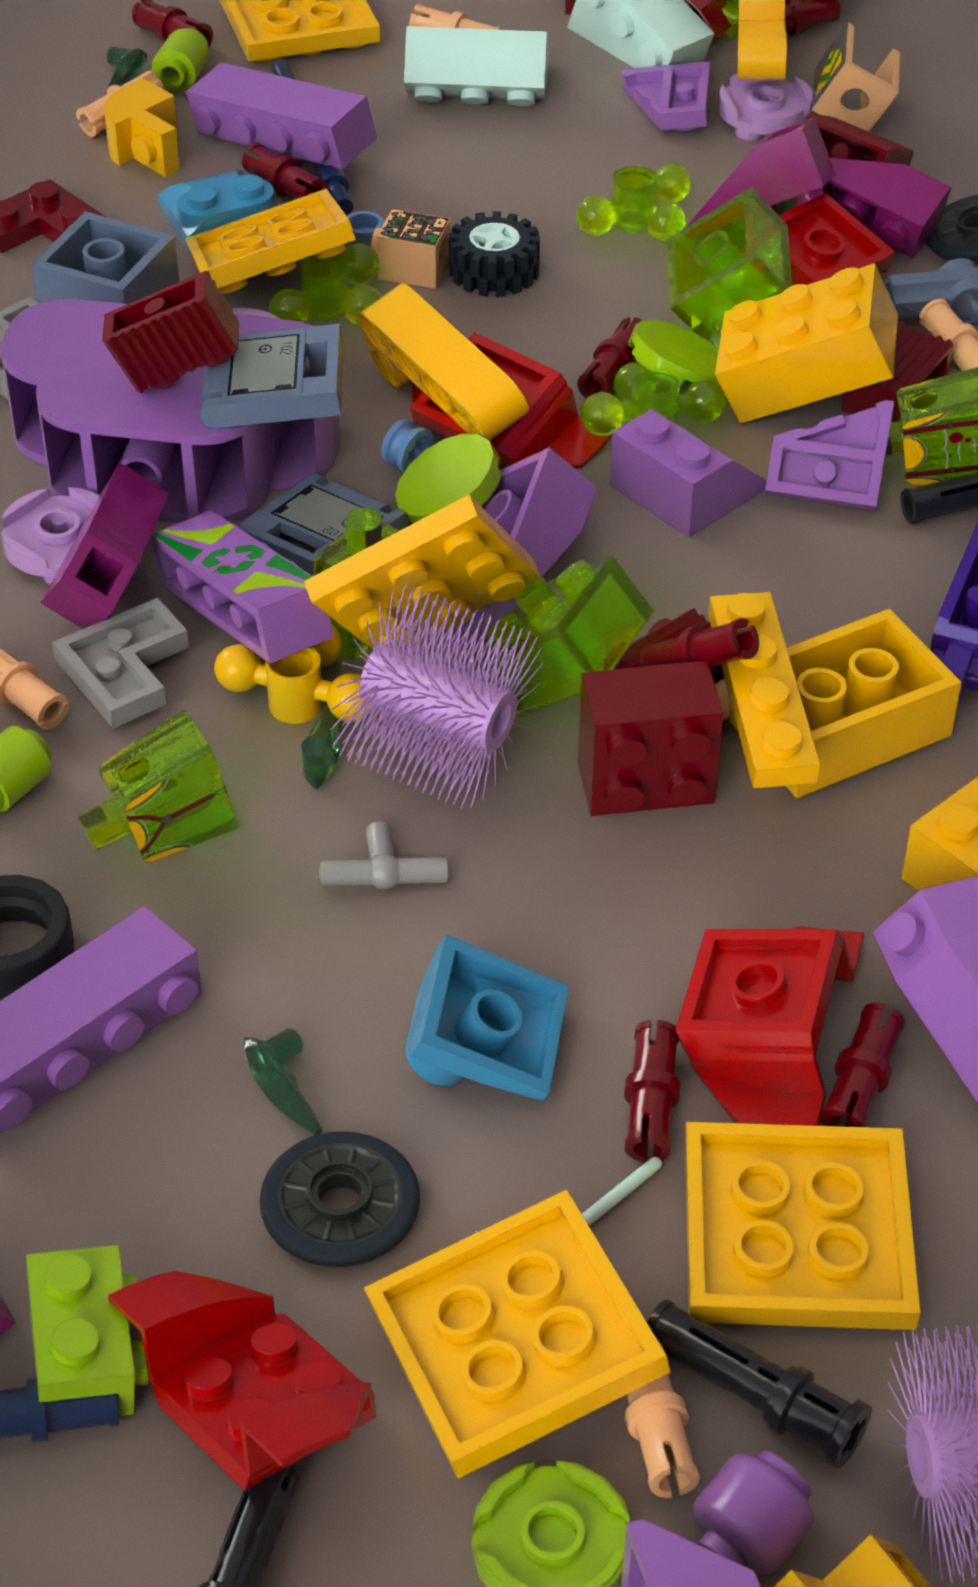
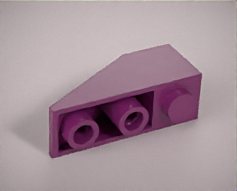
(779, 168)
(890, 200)
(106, 549)

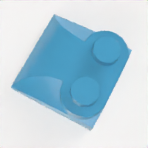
(214, 201)
(485, 1021)

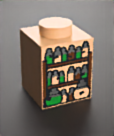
(412, 248)

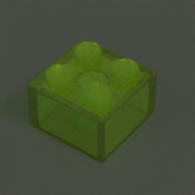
(726, 260)
(580, 623)

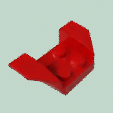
(830, 239)
(550, 419)
(759, 1018)
(240, 1375)

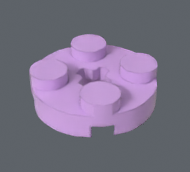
(764, 105)
(28, 528)

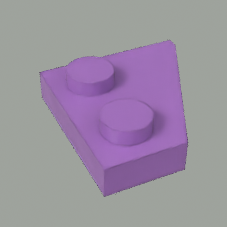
(672, 94)
(834, 461)

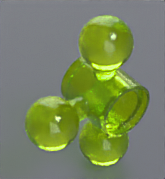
(635, 205)
(326, 289)
(646, 390)

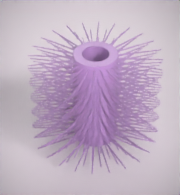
(438, 696)
(943, 1444)

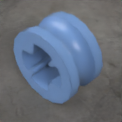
(405, 443)

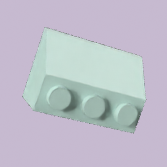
(476, 65)

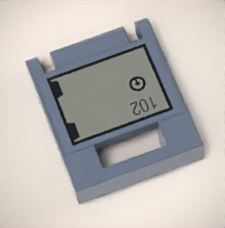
(269, 382)
(315, 515)

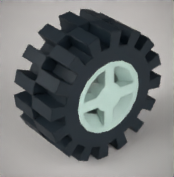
(494, 254)

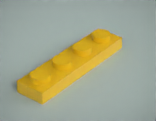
(766, 697)

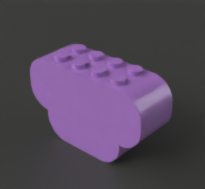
(85, 417)

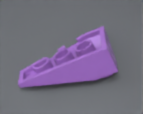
(544, 509)
(935, 964)

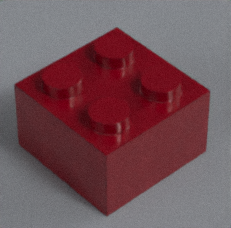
(649, 737)

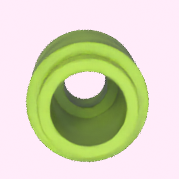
(181, 59)
(22, 764)

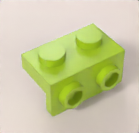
(76, 1331)

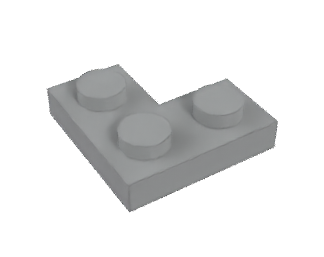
(112, 659)

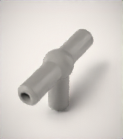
(383, 868)

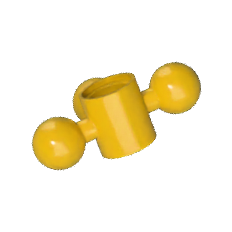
(293, 682)

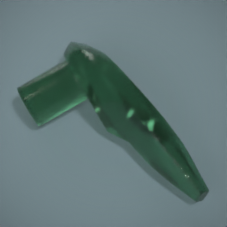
(128, 62)
(318, 752)
(276, 1081)

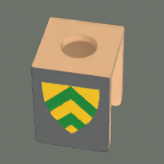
(838, 74)

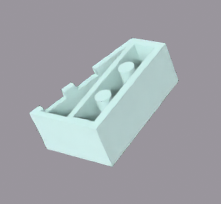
(643, 30)

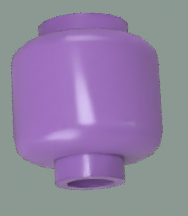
(754, 1511)

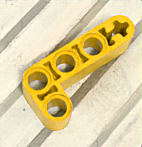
(762, 40)
(421, 346)

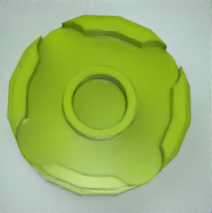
(673, 351)
(447, 473)
(550, 1529)

